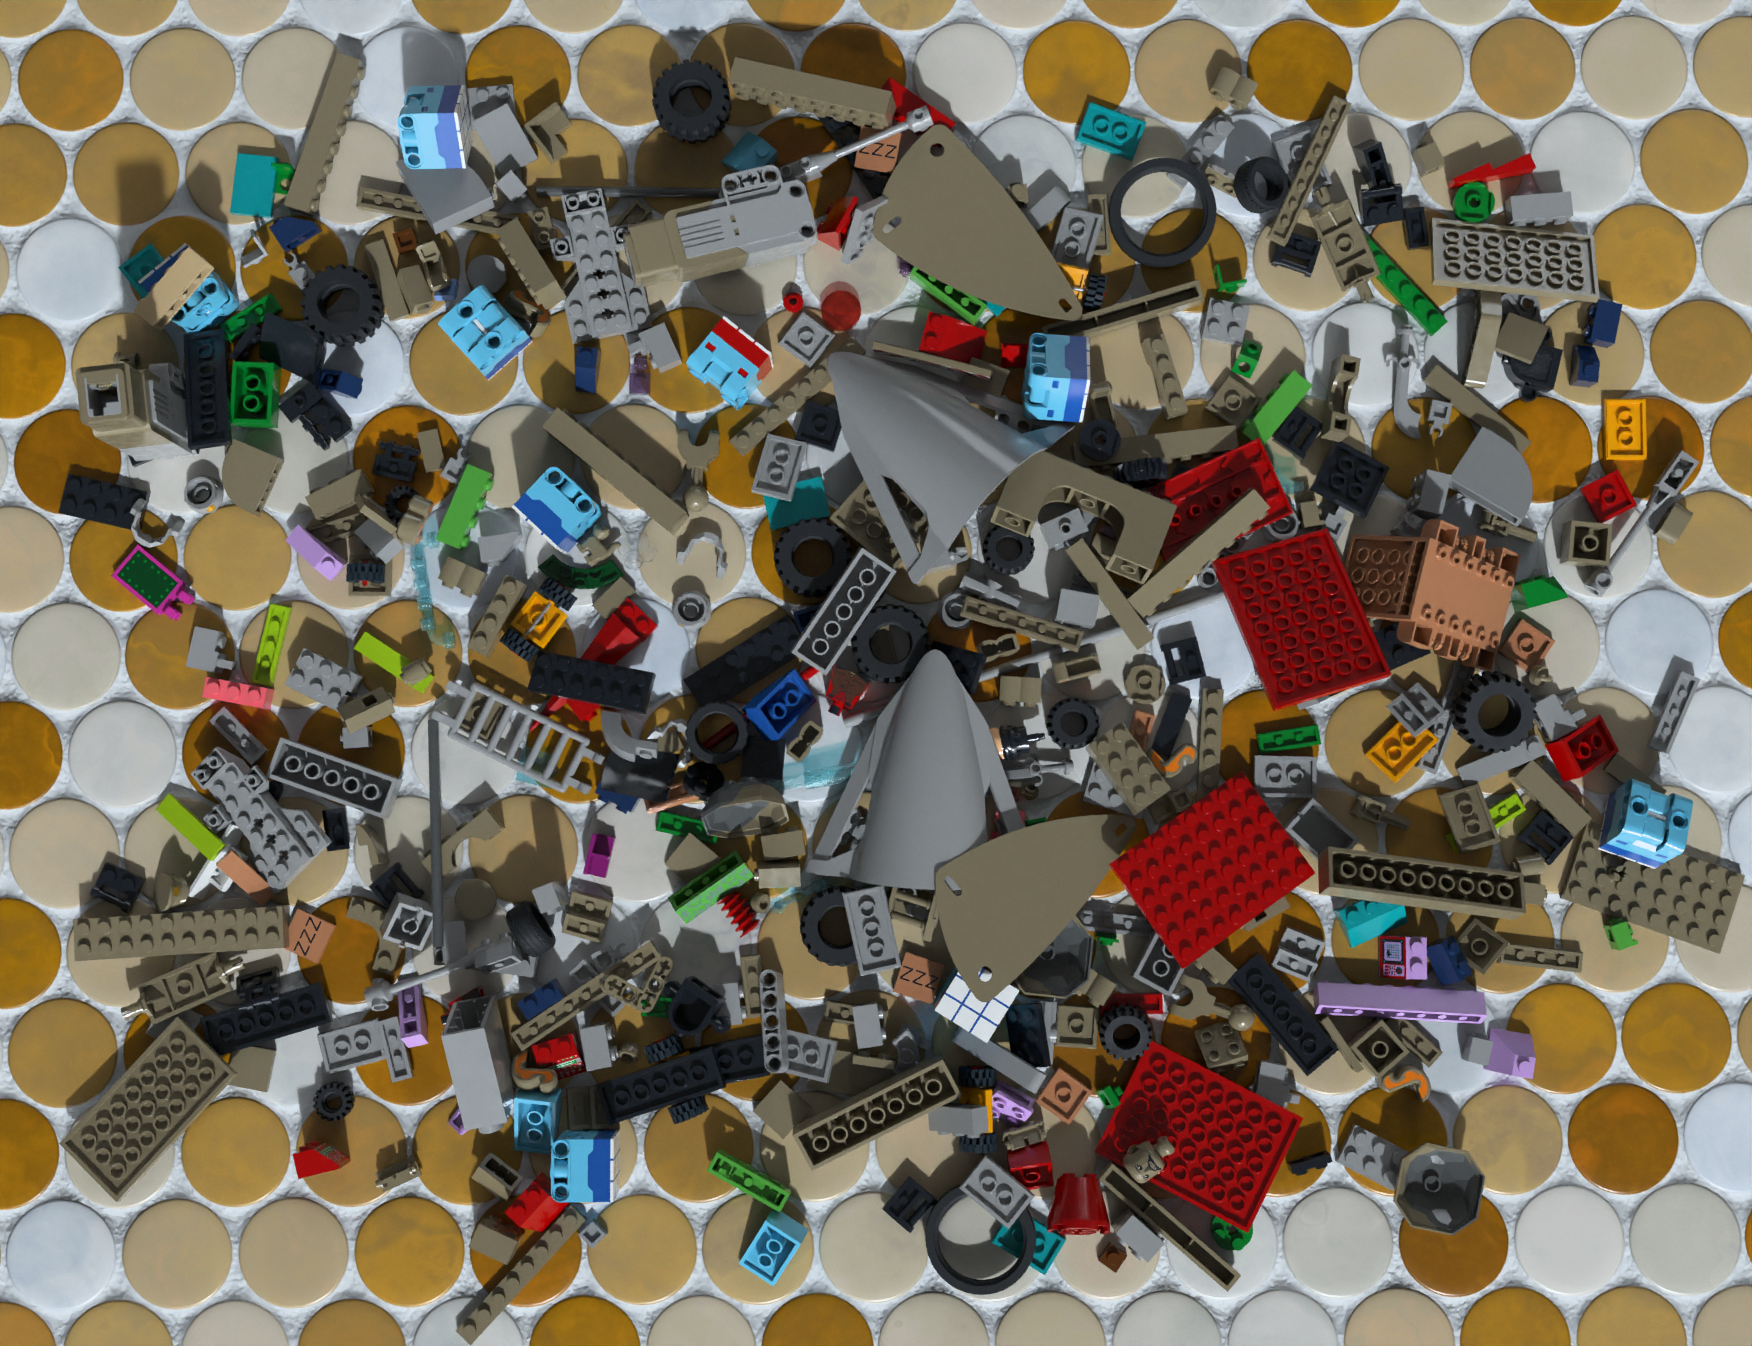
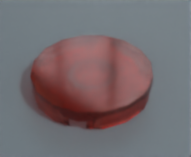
(841, 311)

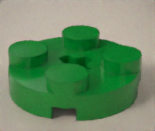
(1481, 194)
(1233, 1241)

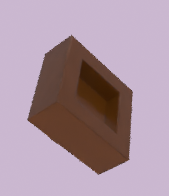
(405, 240)
(1112, 1257)

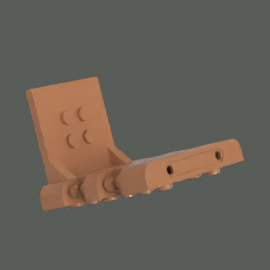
(1437, 588)

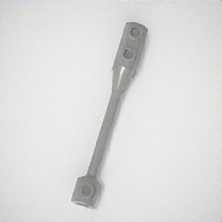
(810, 166)
(1665, 487)
(486, 959)

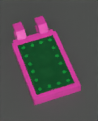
(152, 582)

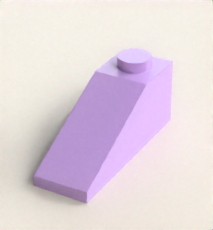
(316, 553)
(412, 1017)

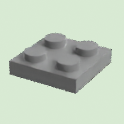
(1225, 322)

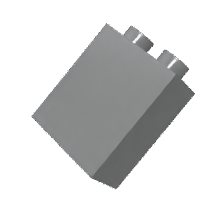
(479, 1063)

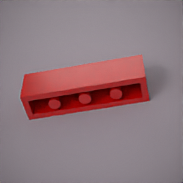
(908, 101)

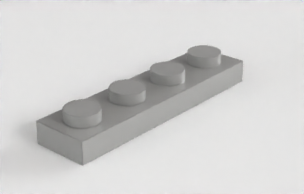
(1204, 147)
(1673, 712)

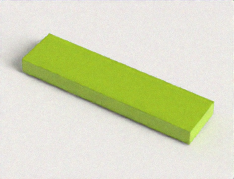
(271, 645)
(387, 658)
(1500, 812)
(191, 827)

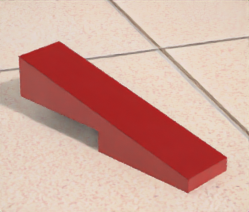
(1485, 173)

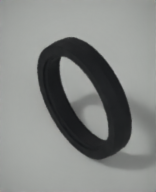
(1170, 166)
(964, 1283)

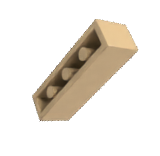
(173, 289)

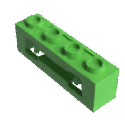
(749, 1180)

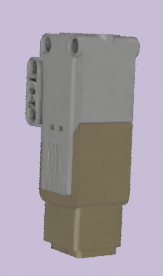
(740, 229)
(136, 409)

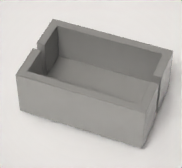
(324, 680)
(1317, 829)

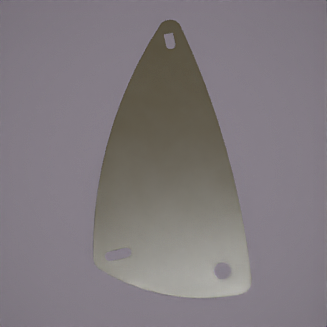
(969, 230)
(1022, 894)

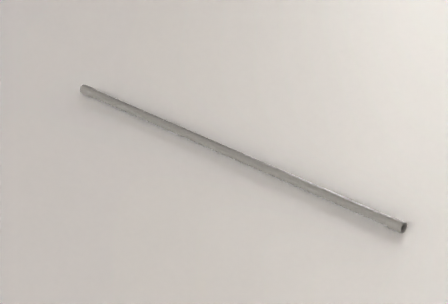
(860, 717)

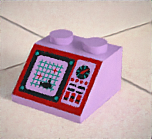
(1402, 957)

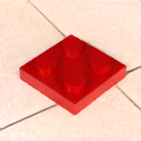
(1608, 497)

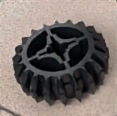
(1142, 472)

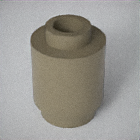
(415, 671)

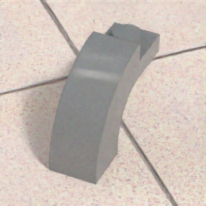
(621, 743)

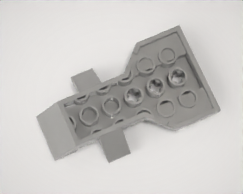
(594, 249)
(248, 803)

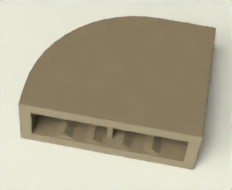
(249, 476)

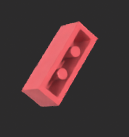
(238, 693)

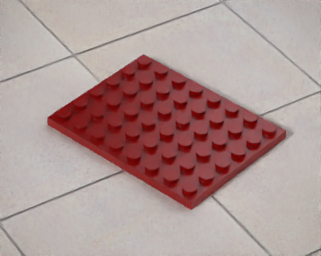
(1300, 619)
(1211, 869)
(1221, 1132)

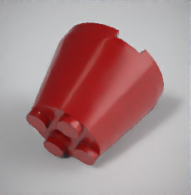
(1078, 1206)

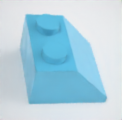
(750, 153)

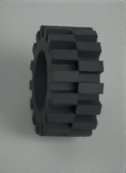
(394, 497)
(321, 1101)

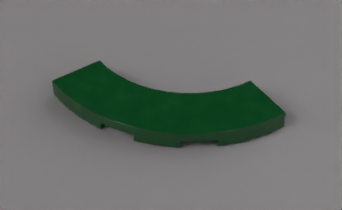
(581, 578)

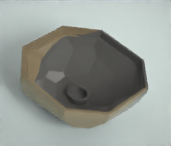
(744, 810)
(1061, 966)
(1439, 1188)

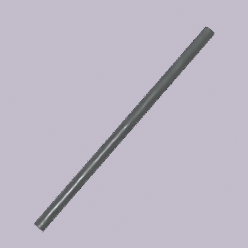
(652, 192)
(435, 833)

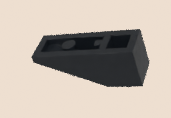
(1374, 166)

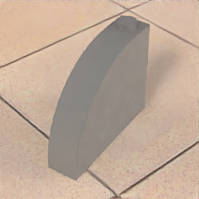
(447, 194)
(1494, 477)

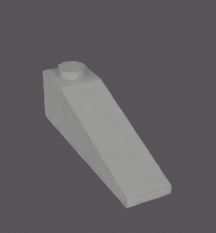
(1500, 762)

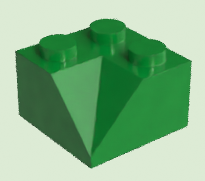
(1536, 592)

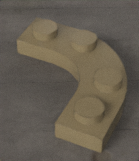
(373, 915)

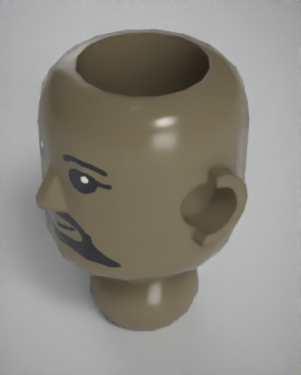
(1146, 1160)

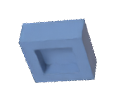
(447, 293)

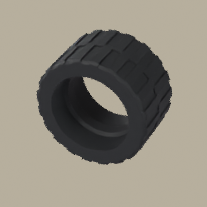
(692, 732)

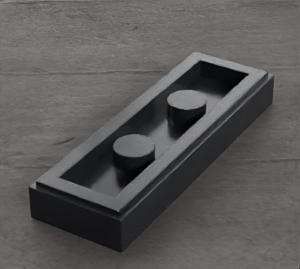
(1171, 724)

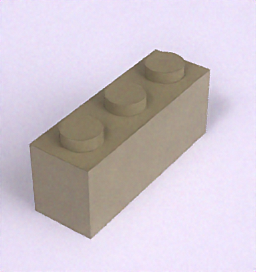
(339, 494)

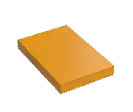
(1624, 429)
(1400, 751)

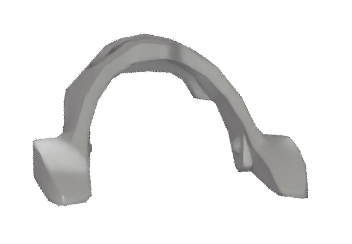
(710, 538)
(145, 539)
(681, 726)

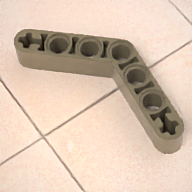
(1483, 339)

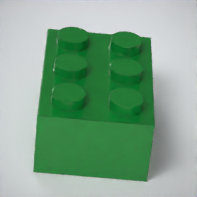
(255, 394)

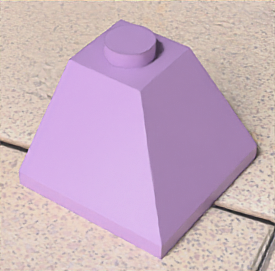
(1511, 1053)

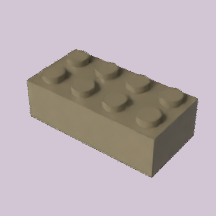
(529, 264)
(1128, 768)

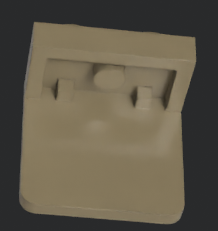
(1222, 1048)

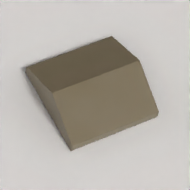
(1481, 946)

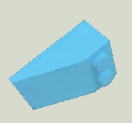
(536, 1120)
(773, 1246)

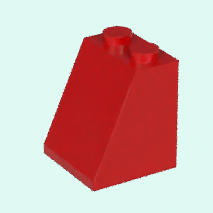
(535, 1206)

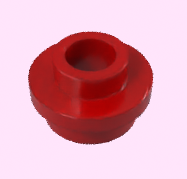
(793, 308)

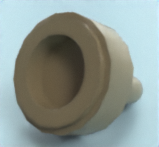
(1539, 675)
(760, 902)
(629, 1052)

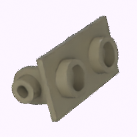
(1217, 179)
(1015, 1136)
(397, 1174)

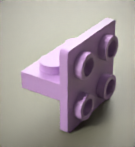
(1011, 1104)

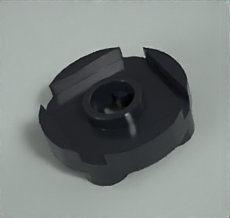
(1110, 435)
(703, 771)

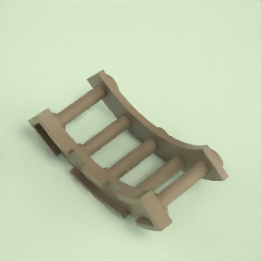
(927, 925)

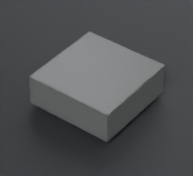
(592, 1233)

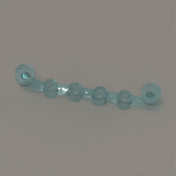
(425, 603)
(779, 904)

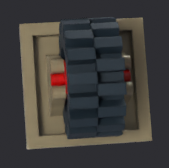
(369, 576)

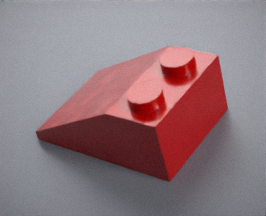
(839, 219)
(952, 338)
(1582, 749)

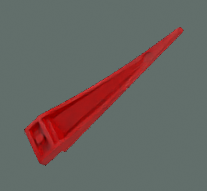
(618, 637)

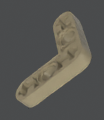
(639, 993)

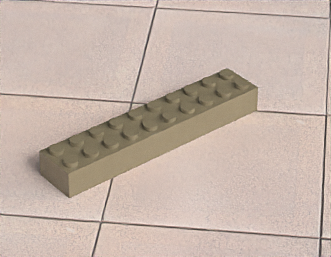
(1421, 883)
(181, 932)

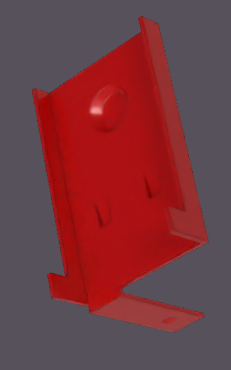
(1013, 354)

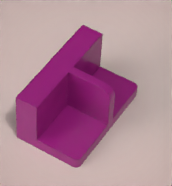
(599, 855)

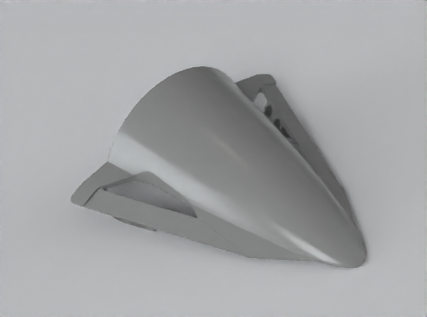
(931, 444)
(928, 785)

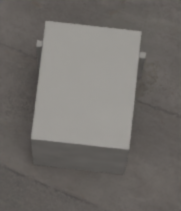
(1077, 608)

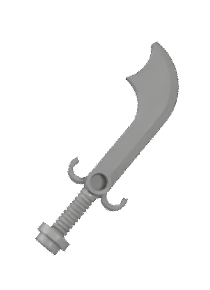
(1404, 416)
(1035, 770)

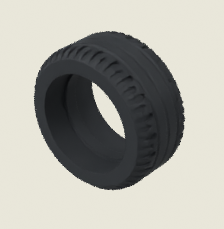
(1245, 185)
(530, 929)

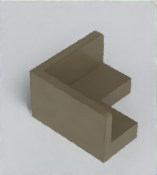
(545, 129)

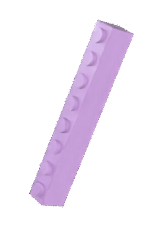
(1399, 1002)

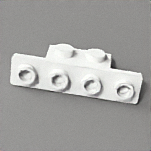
(210, 873)

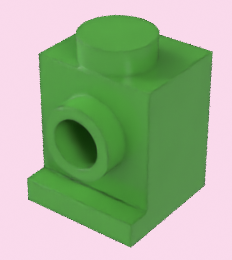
(1619, 934)

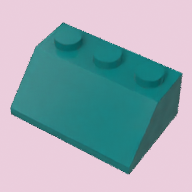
(1368, 919)

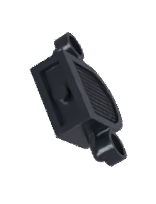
(1536, 376)
(695, 1007)

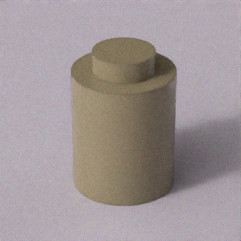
(1528, 865)

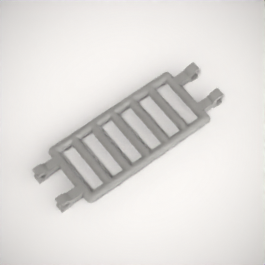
(507, 760)

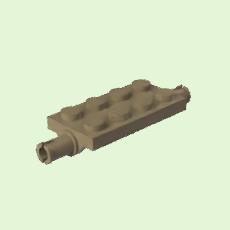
(1345, 245)
(184, 988)

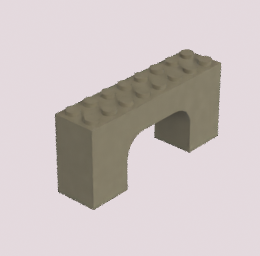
(1134, 514)

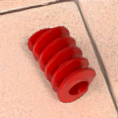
(739, 913)

